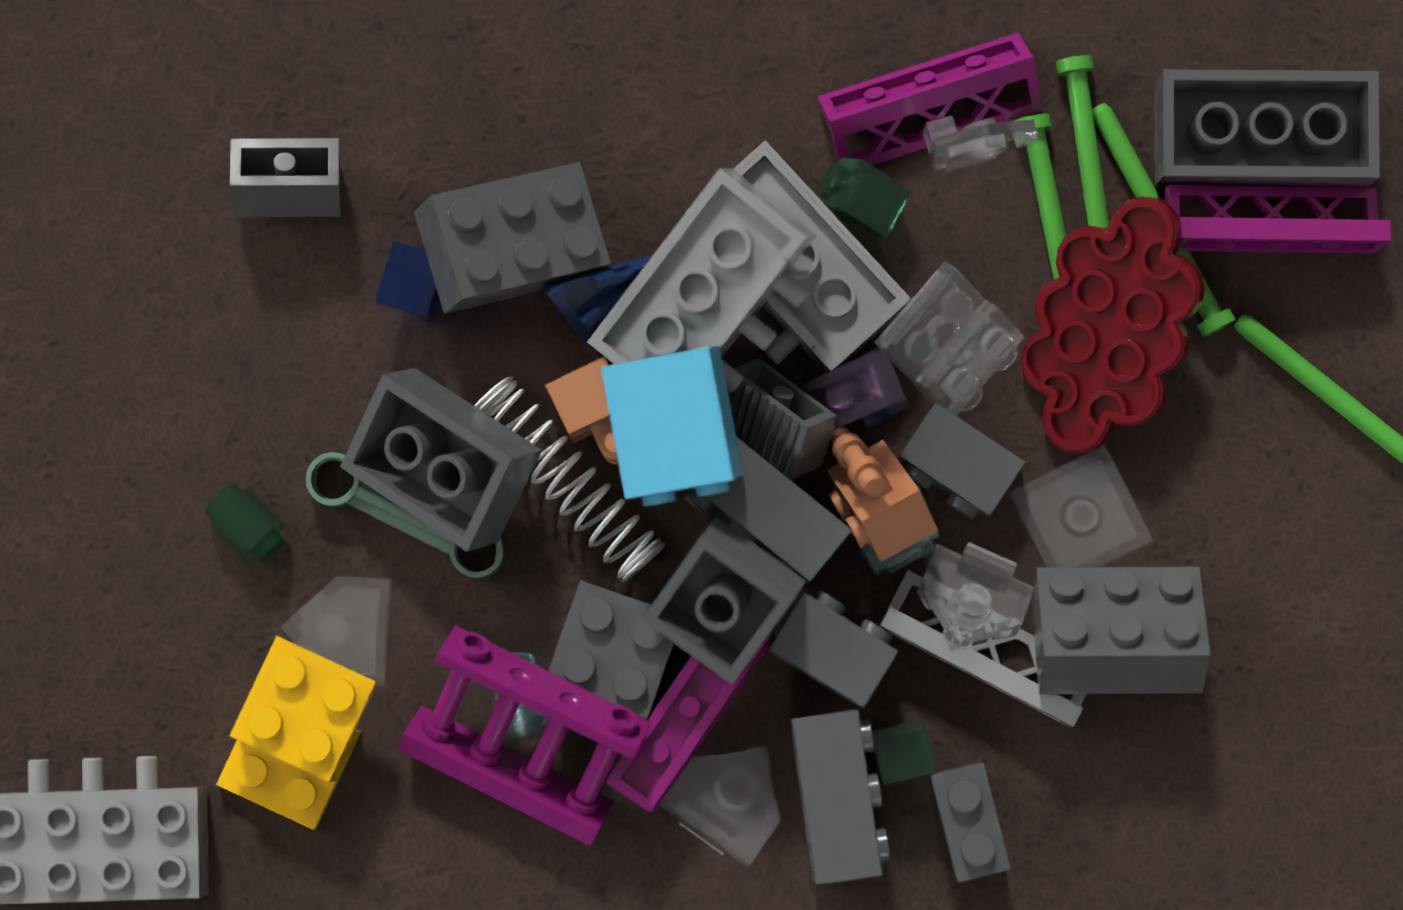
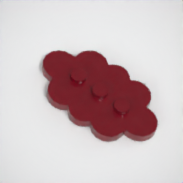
(1112, 325)

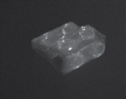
(950, 340)

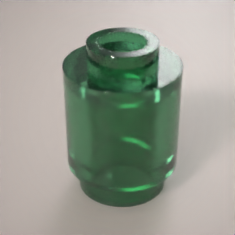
(245, 524)

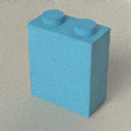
(672, 424)

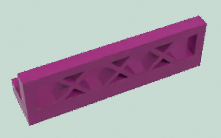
(928, 86)
(1274, 231)
(678, 730)

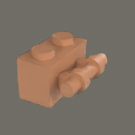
(584, 407)
(876, 496)

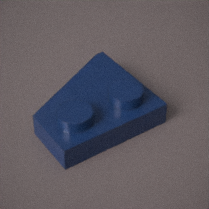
(590, 296)

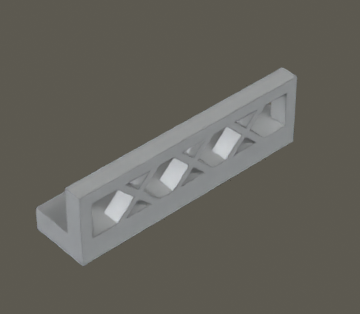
(976, 664)

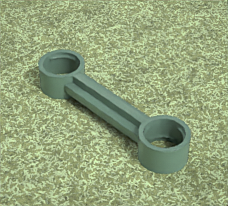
(377, 506)

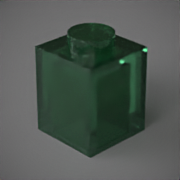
(863, 196)

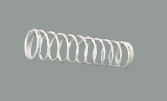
(636, 561)

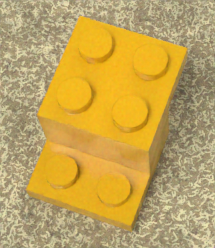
(296, 732)

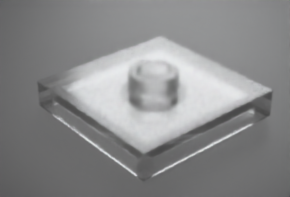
(1081, 513)

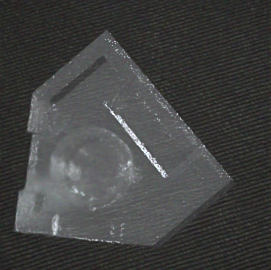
(974, 144)
(974, 595)
(348, 624)
(727, 802)

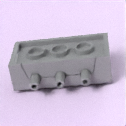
(710, 278)
(848, 288)
(102, 840)

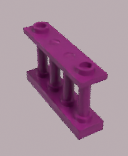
(504, 773)

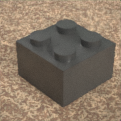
(724, 600)
(612, 649)
(833, 649)

